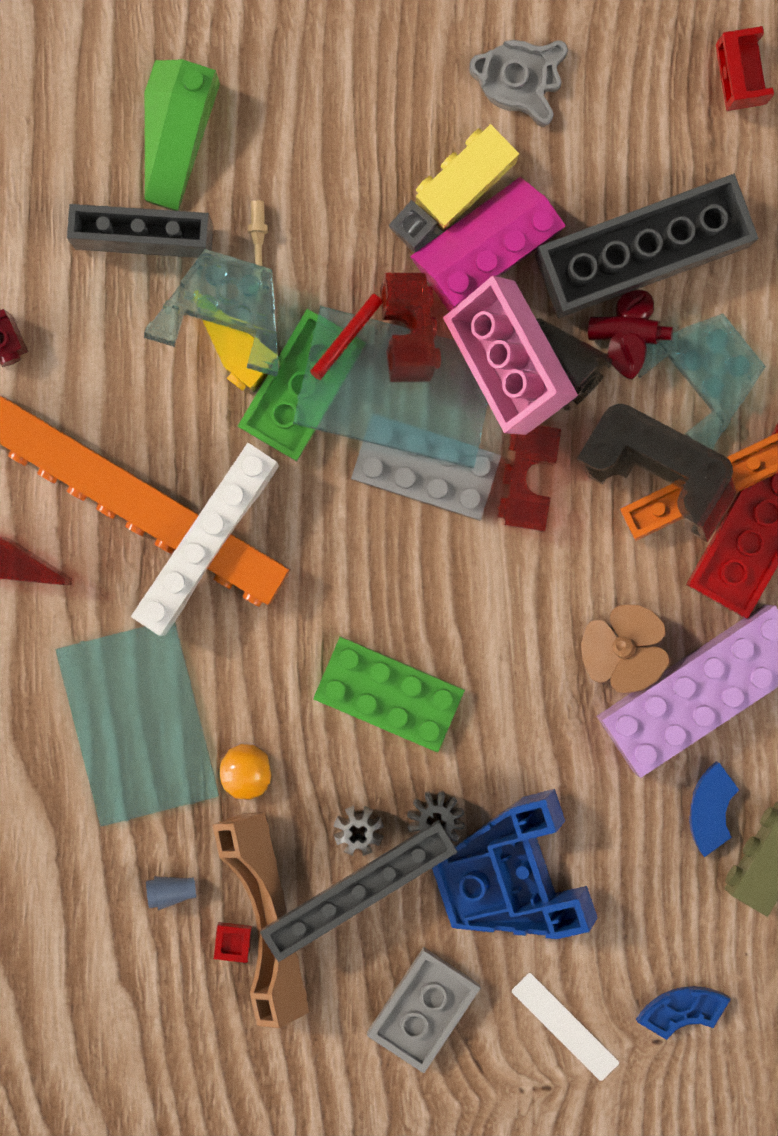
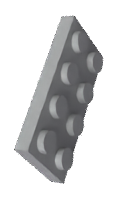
(429, 479)

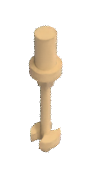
(258, 228)

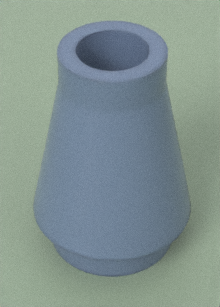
(169, 891)

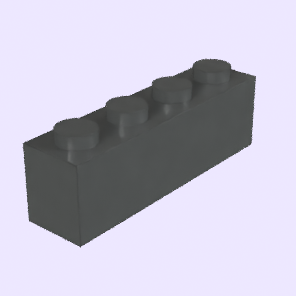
(139, 230)

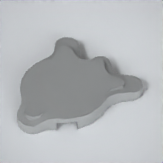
(519, 75)

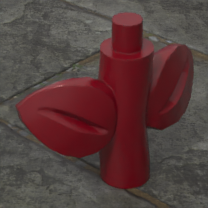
(629, 332)

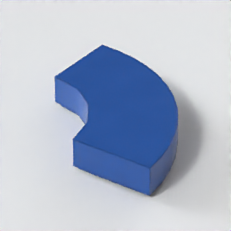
(709, 809)
(682, 1008)

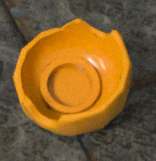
(245, 772)

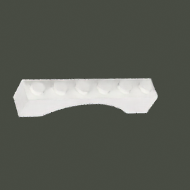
(204, 539)

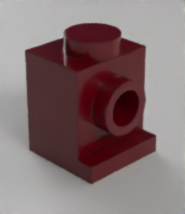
(13, 343)

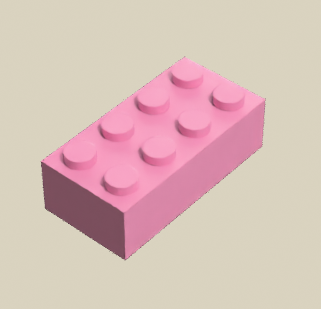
(509, 356)

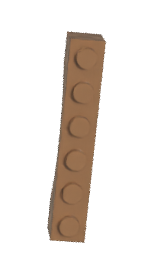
(248, 850)

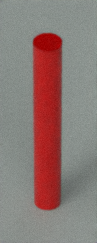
(346, 336)

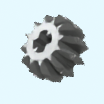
(446, 811)

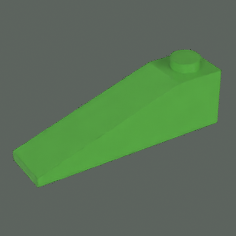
(176, 117)

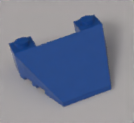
(503, 880)

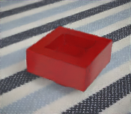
(232, 942)

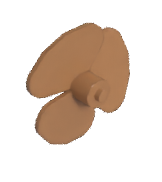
(620, 657)

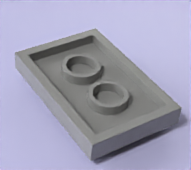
(423, 1010)

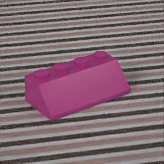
(488, 242)

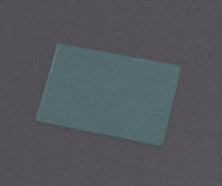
(359, 402)
(137, 723)

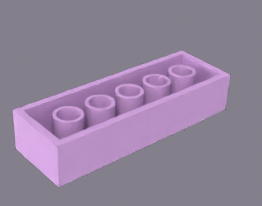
(697, 693)

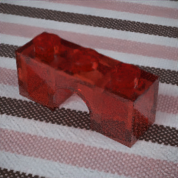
(409, 300)
(521, 506)

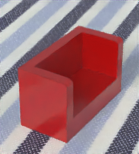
(742, 69)

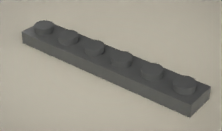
(358, 891)

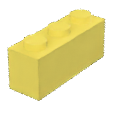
(466, 176)

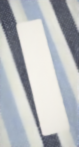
(565, 1026)

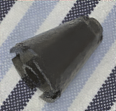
(578, 360)

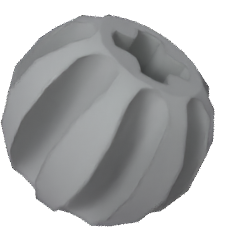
(358, 820)

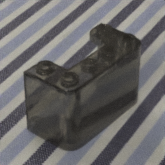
(633, 438)

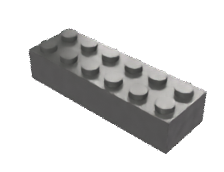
(646, 245)

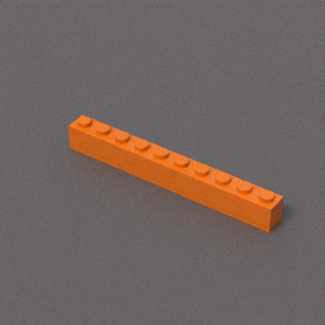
(132, 499)

